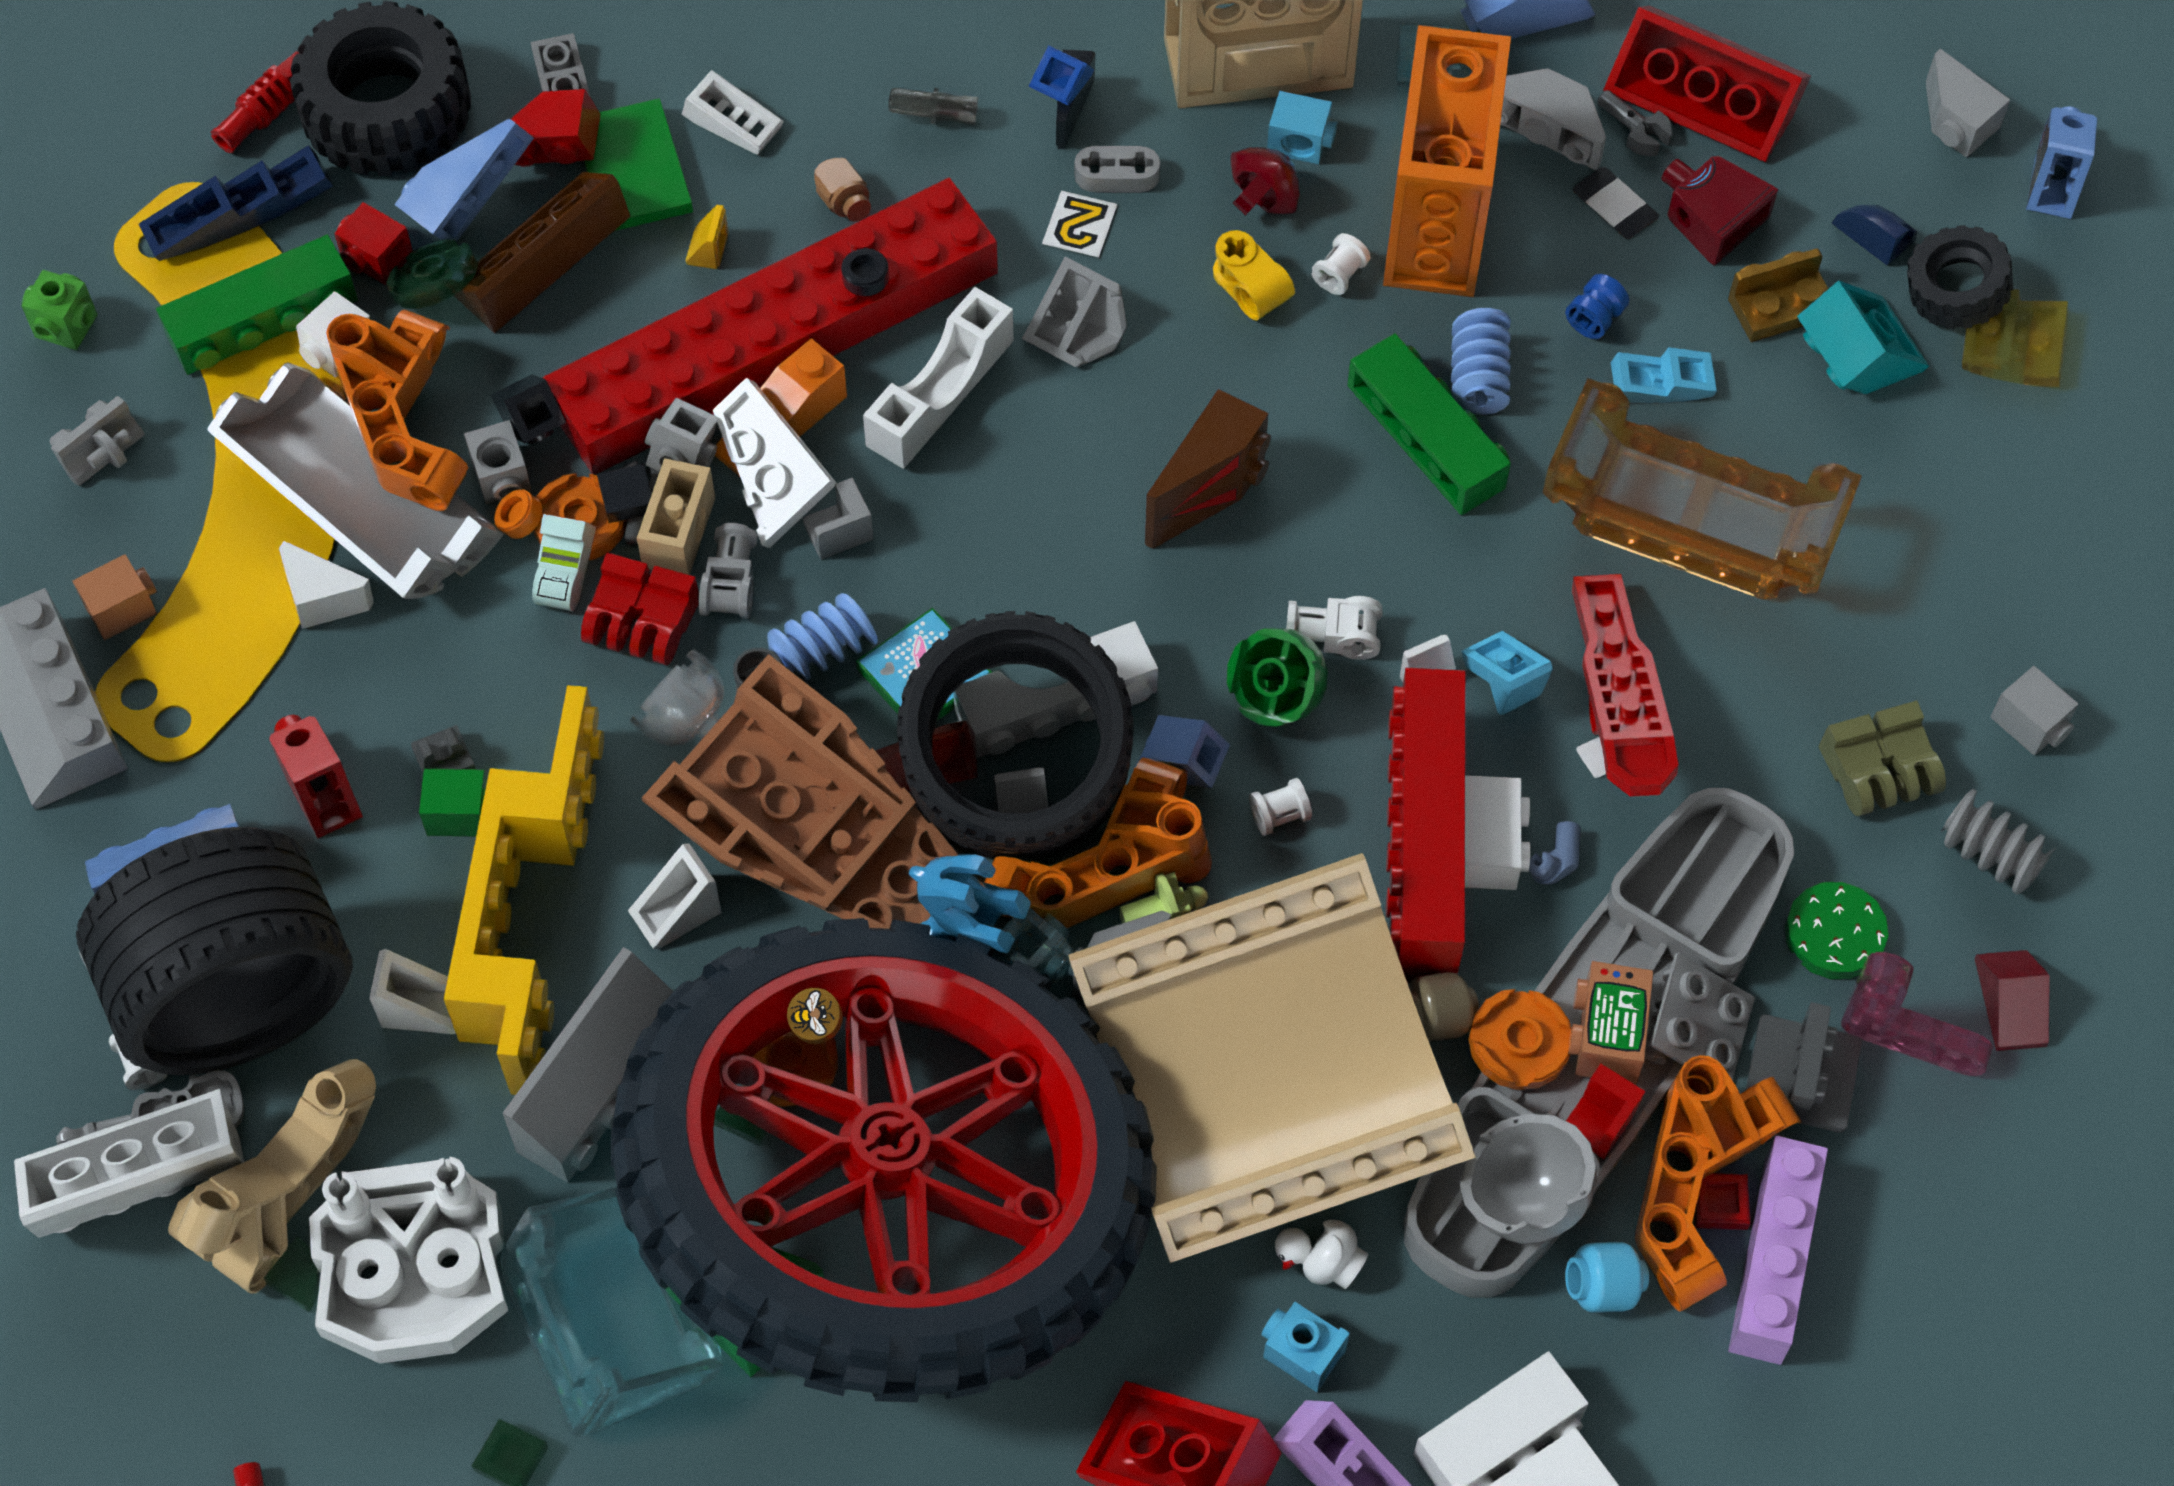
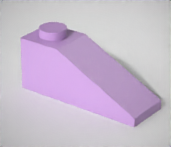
(1333, 1450)

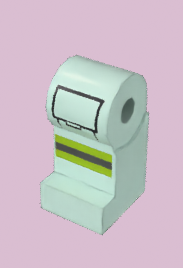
(562, 562)

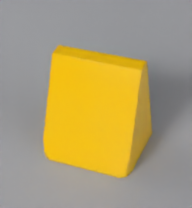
(709, 239)

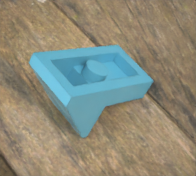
(1510, 668)

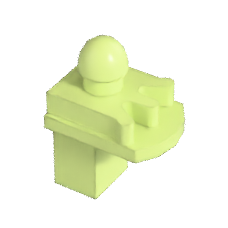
(1167, 898)

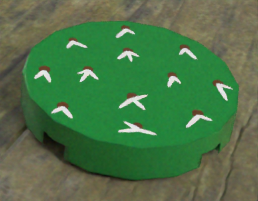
(1835, 929)

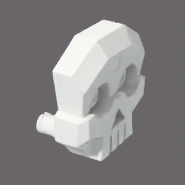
(412, 1301)

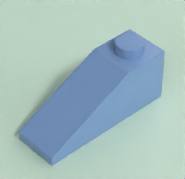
(457, 185)

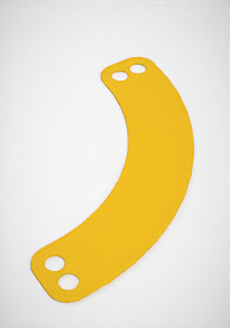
(234, 600)

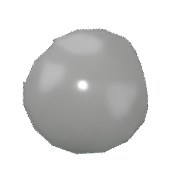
(1530, 1178)

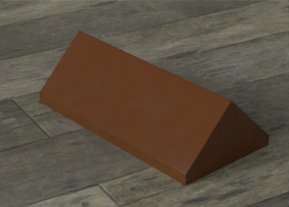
(544, 248)

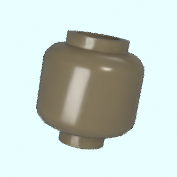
(1444, 1005)

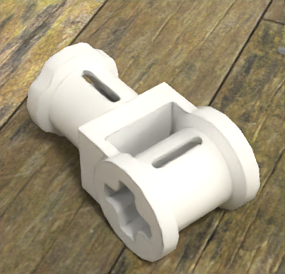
(1339, 625)

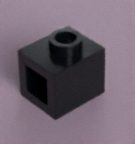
(529, 408)

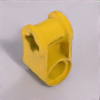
(1250, 275)

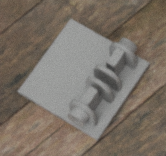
(1698, 1016)

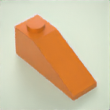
(801, 390)

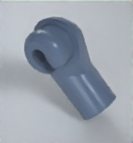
(1561, 860)

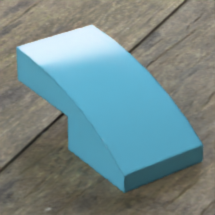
(1674, 377)

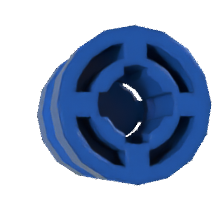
(1601, 301)

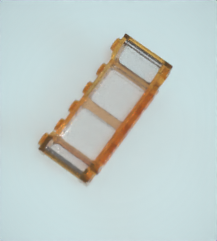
(1695, 504)

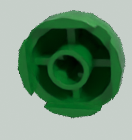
(1277, 676)

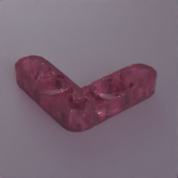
(1877, 1017)

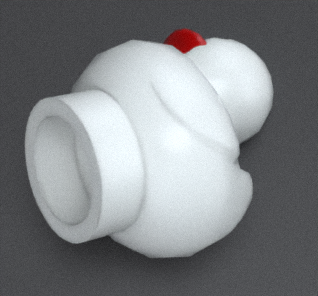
(1330, 1260)

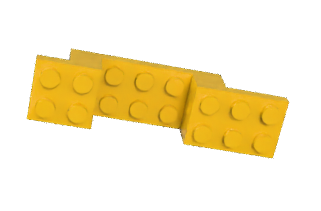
(530, 821)

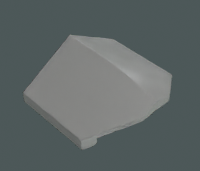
(1078, 316)

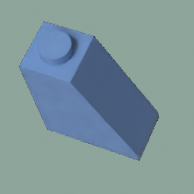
(1523, 17)

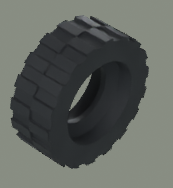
(1964, 307)

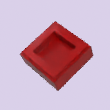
(1723, 1202)

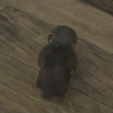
(934, 105)

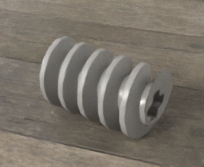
(1995, 843)

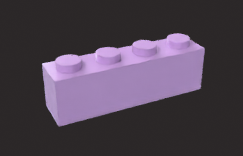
(1778, 1250)

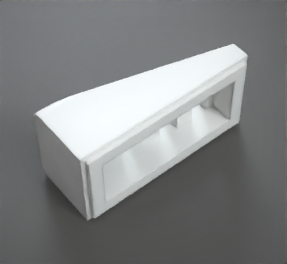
(727, 95)

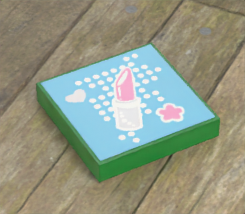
(894, 659)

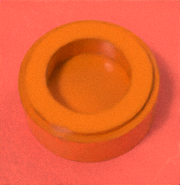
(518, 514)

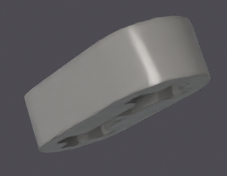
(1117, 169)

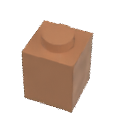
(116, 596)

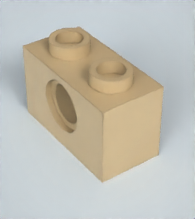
(676, 516)

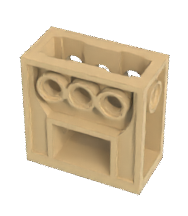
(1259, 48)

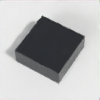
(625, 492)

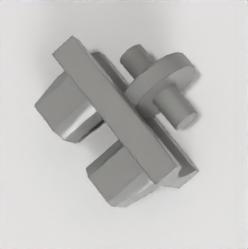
(96, 441)

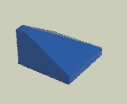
(1060, 76)

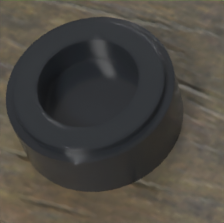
(865, 272)

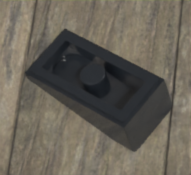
(1068, 115)

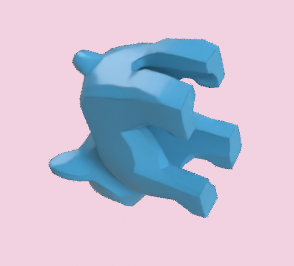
(964, 903)

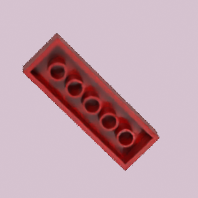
(1427, 821)

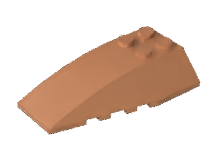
(801, 803)

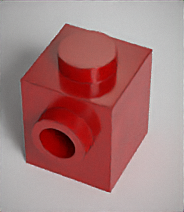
(372, 242)

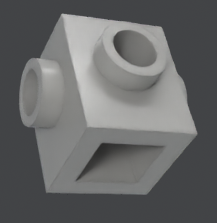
(674, 441)

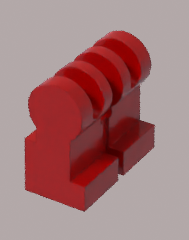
(658, 601)

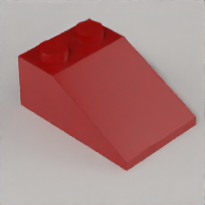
(1176, 1442)

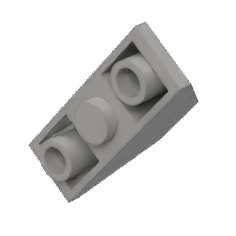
(1555, 114)

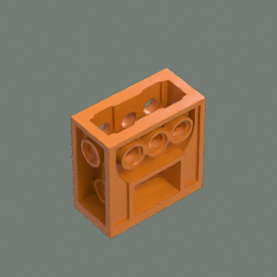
(1447, 161)

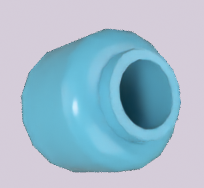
(1606, 1277)

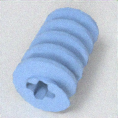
(1481, 360)
(821, 636)

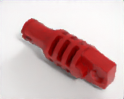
(257, 106)

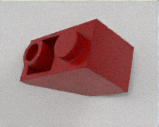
(562, 127)

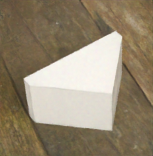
(322, 588)
(676, 899)
(409, 995)

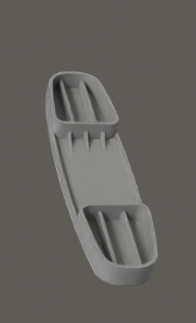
(1690, 890)

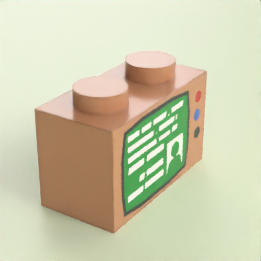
(1612, 1020)

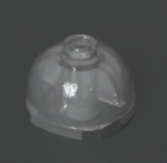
(683, 703)

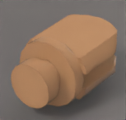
(842, 189)

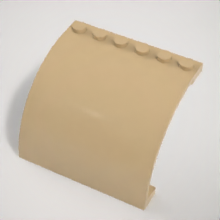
(1273, 1056)

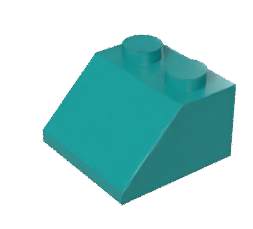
(1860, 339)

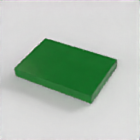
(642, 157)

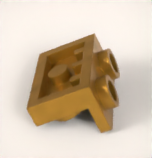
(1776, 292)

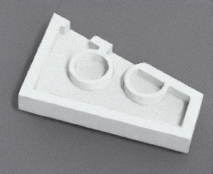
(774, 463)

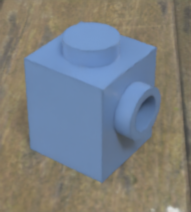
(1187, 745)

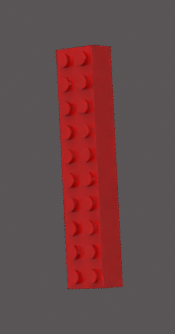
(752, 326)

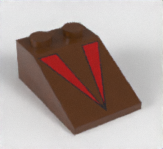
(1209, 468)

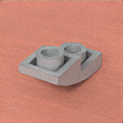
(559, 64)

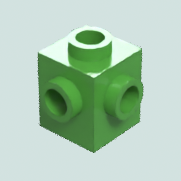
(59, 309)

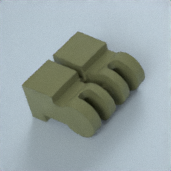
(1865, 747)

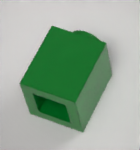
(452, 801)

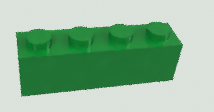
(254, 304)
(1429, 423)

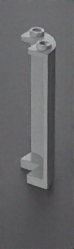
(314, 455)

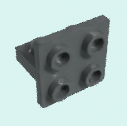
(1810, 1065)

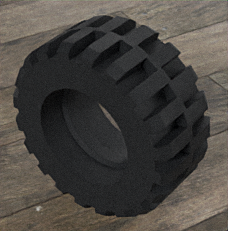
(371, 45)

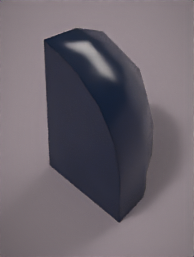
(1876, 230)

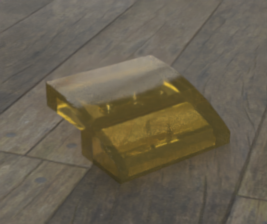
(2020, 343)

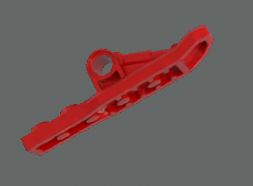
(1623, 690)

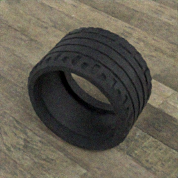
(993, 643)
(213, 950)

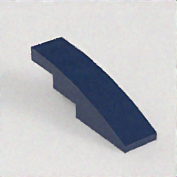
(226, 210)

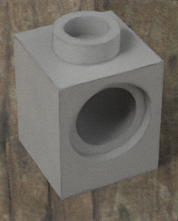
(492, 447)

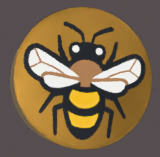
(814, 1015)

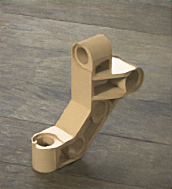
(244, 1211)

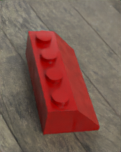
(1706, 82)

